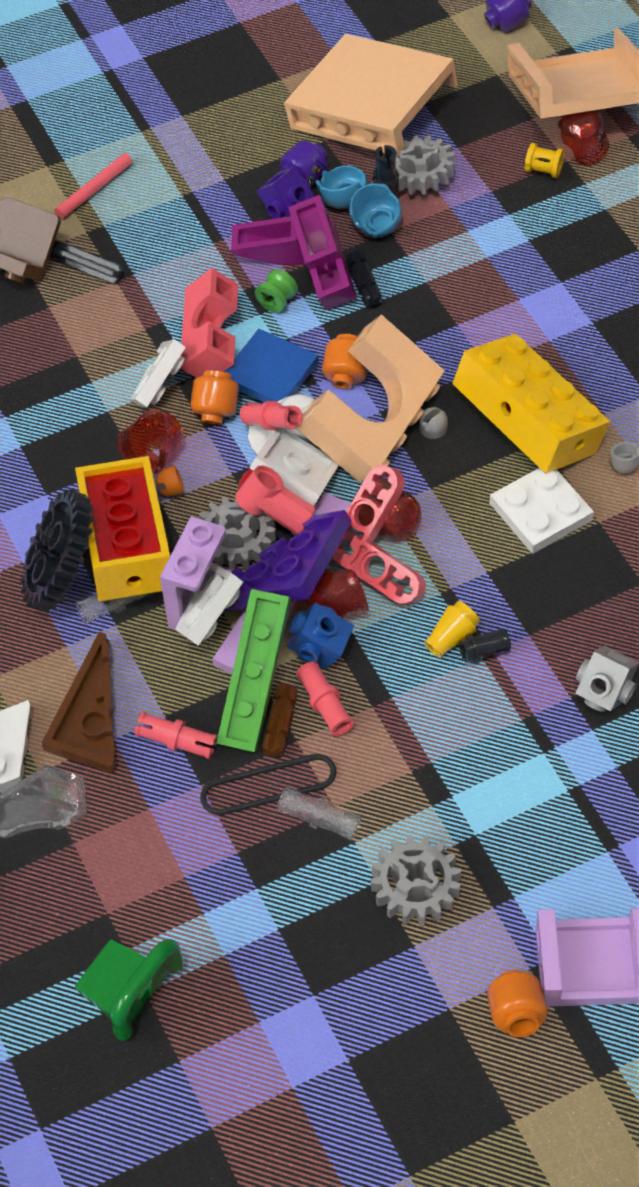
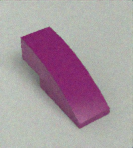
(269, 241)
(322, 253)

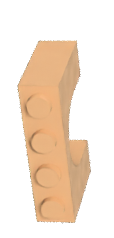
(408, 380)

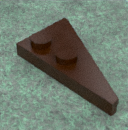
(85, 719)

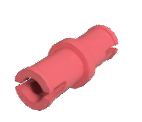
(271, 415)
(324, 698)
(176, 735)

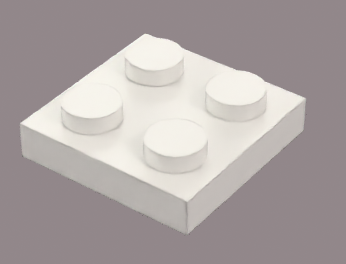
(298, 463)
(541, 508)

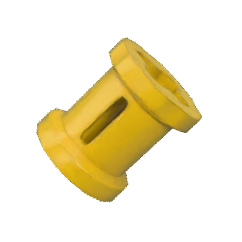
(535, 153)

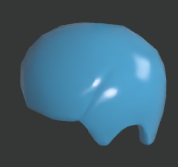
(340, 185)
(375, 210)

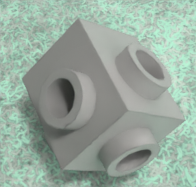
(606, 679)

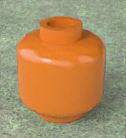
(340, 365)
(214, 396)
(517, 1003)

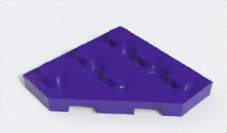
(294, 565)

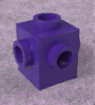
(283, 191)

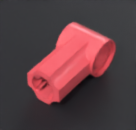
(266, 494)

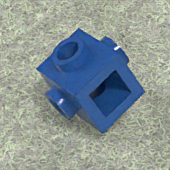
(319, 635)

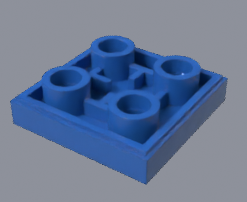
(271, 367)

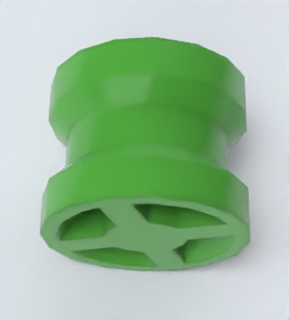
(276, 290)

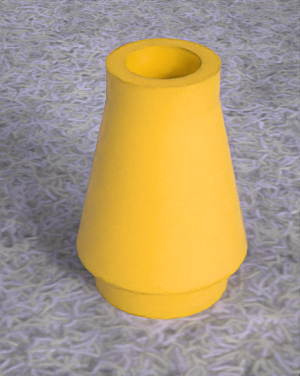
(451, 628)

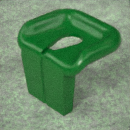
(124, 979)

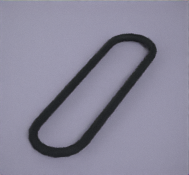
(206, 788)

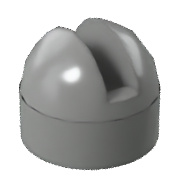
(436, 426)
(625, 457)

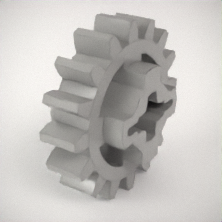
(424, 164)
(240, 526)
(420, 896)

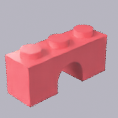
(206, 307)

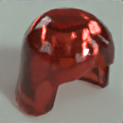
(585, 136)
(154, 429)
(401, 520)
(340, 592)

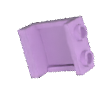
(189, 566)
(588, 959)

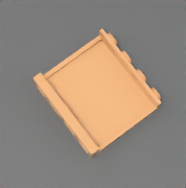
(577, 80)
(367, 92)

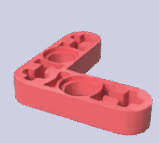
(364, 547)

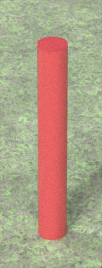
(93, 186)

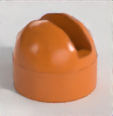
(172, 480)

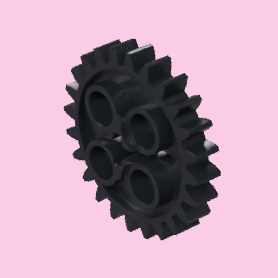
(56, 550)

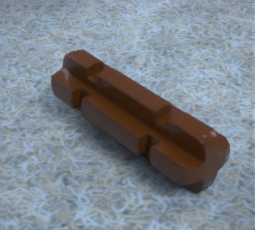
(280, 720)

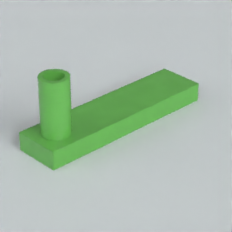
(254, 670)

